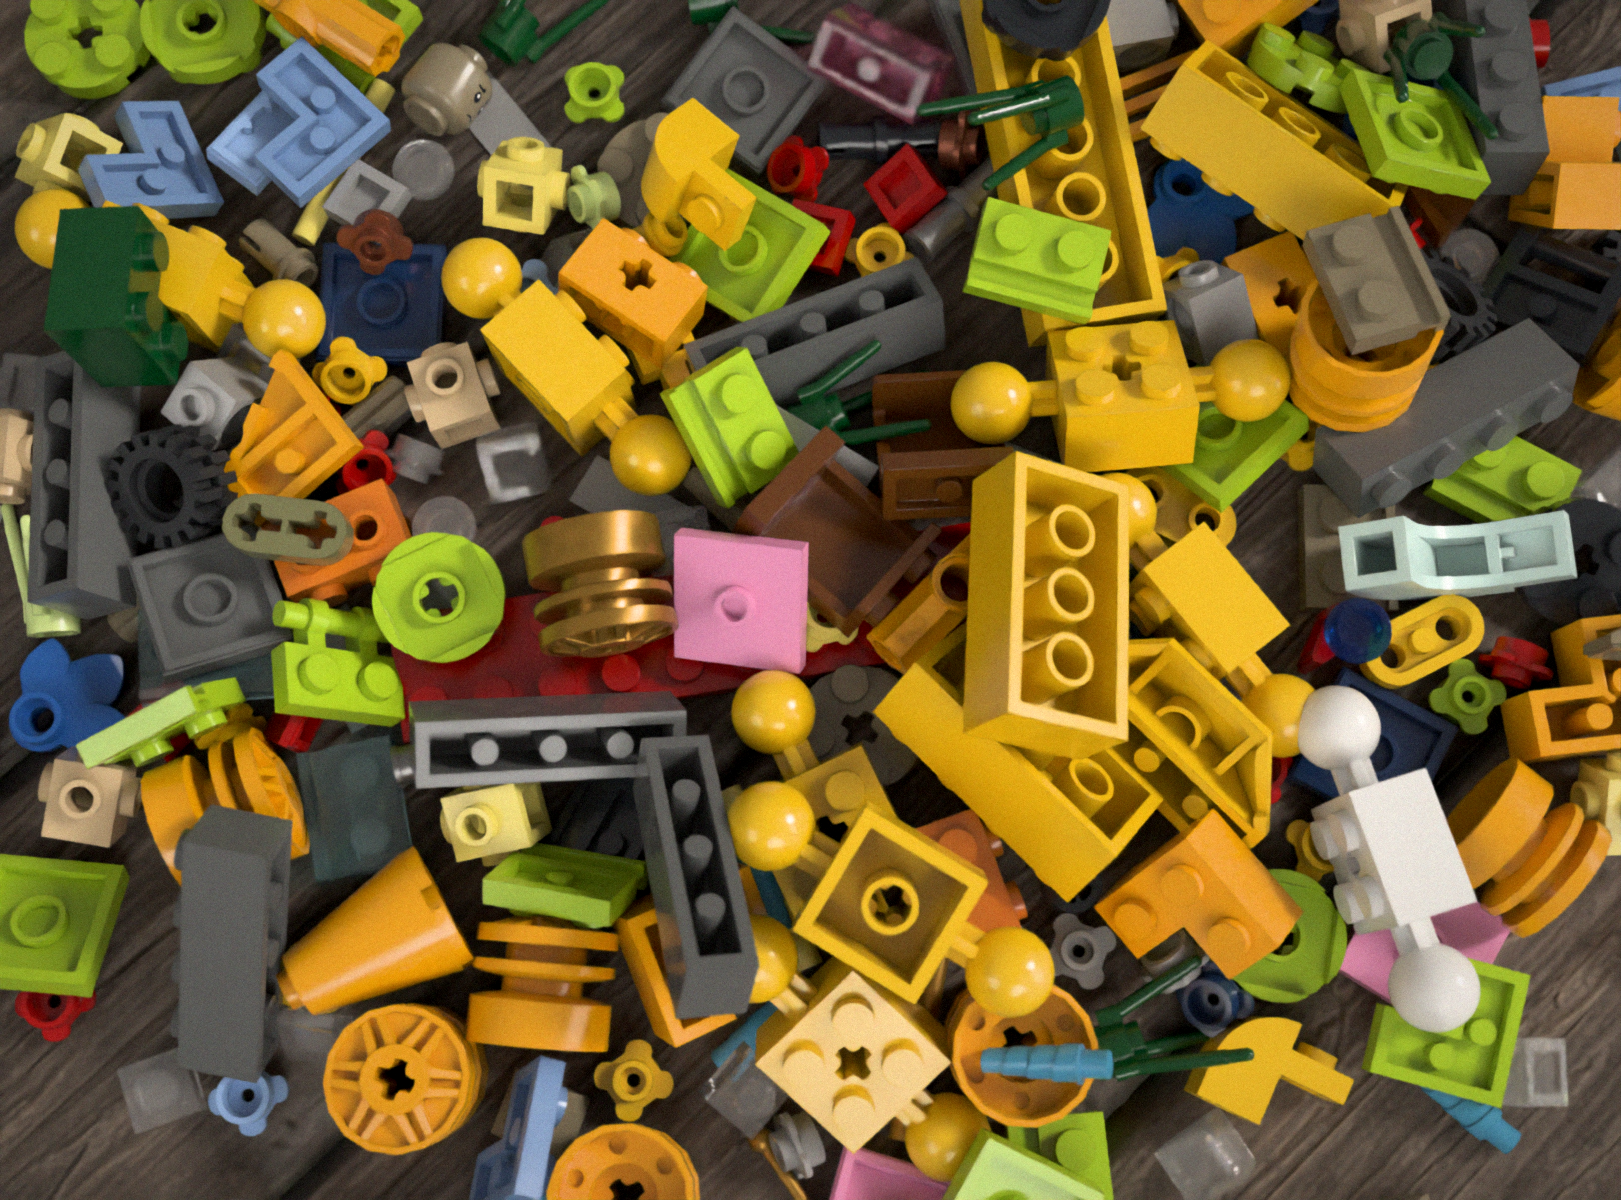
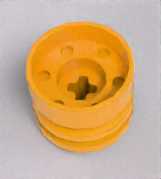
(1348, 389)
(239, 778)
(1529, 857)
(541, 987)
(445, 1067)
(1016, 1098)
(626, 1154)

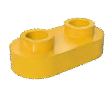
(1179, 506)
(1419, 645)

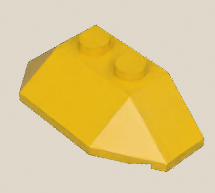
(1196, 741)

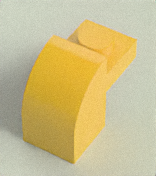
(690, 178)
(1248, 1086)

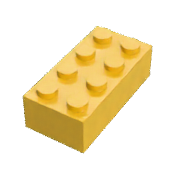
(1264, 146)
(1048, 609)
(1049, 808)

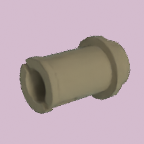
(278, 253)

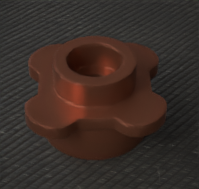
(960, 145)
(378, 227)

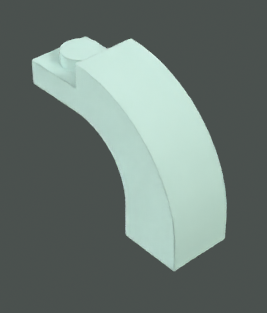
(1423, 562)

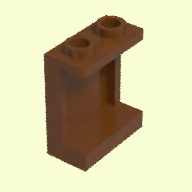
(928, 470)
(850, 549)

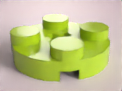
(207, 57)
(1301, 64)
(93, 71)
(404, 583)
(1315, 952)

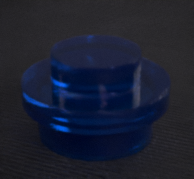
(1357, 630)

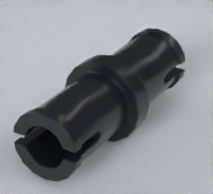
(877, 138)

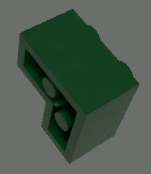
(107, 298)

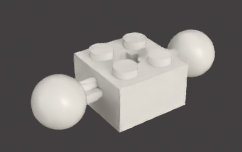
(1390, 859)

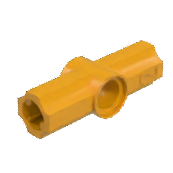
(343, 27)
(923, 615)

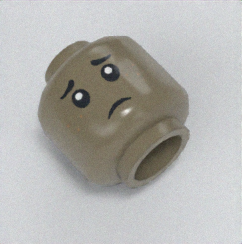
(446, 89)

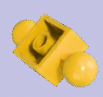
(201, 283)
(562, 367)
(1121, 394)
(1213, 612)
(775, 716)
(900, 949)
(858, 1055)

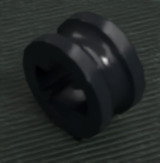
(1077, 905)

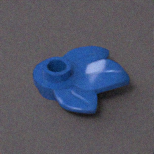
(1193, 221)
(75, 692)

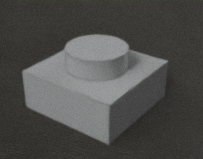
(363, 190)

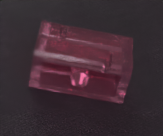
(879, 61)

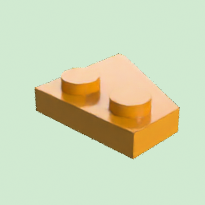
(290, 438)

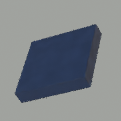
(384, 313)
(1407, 741)

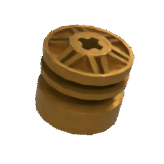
(597, 571)

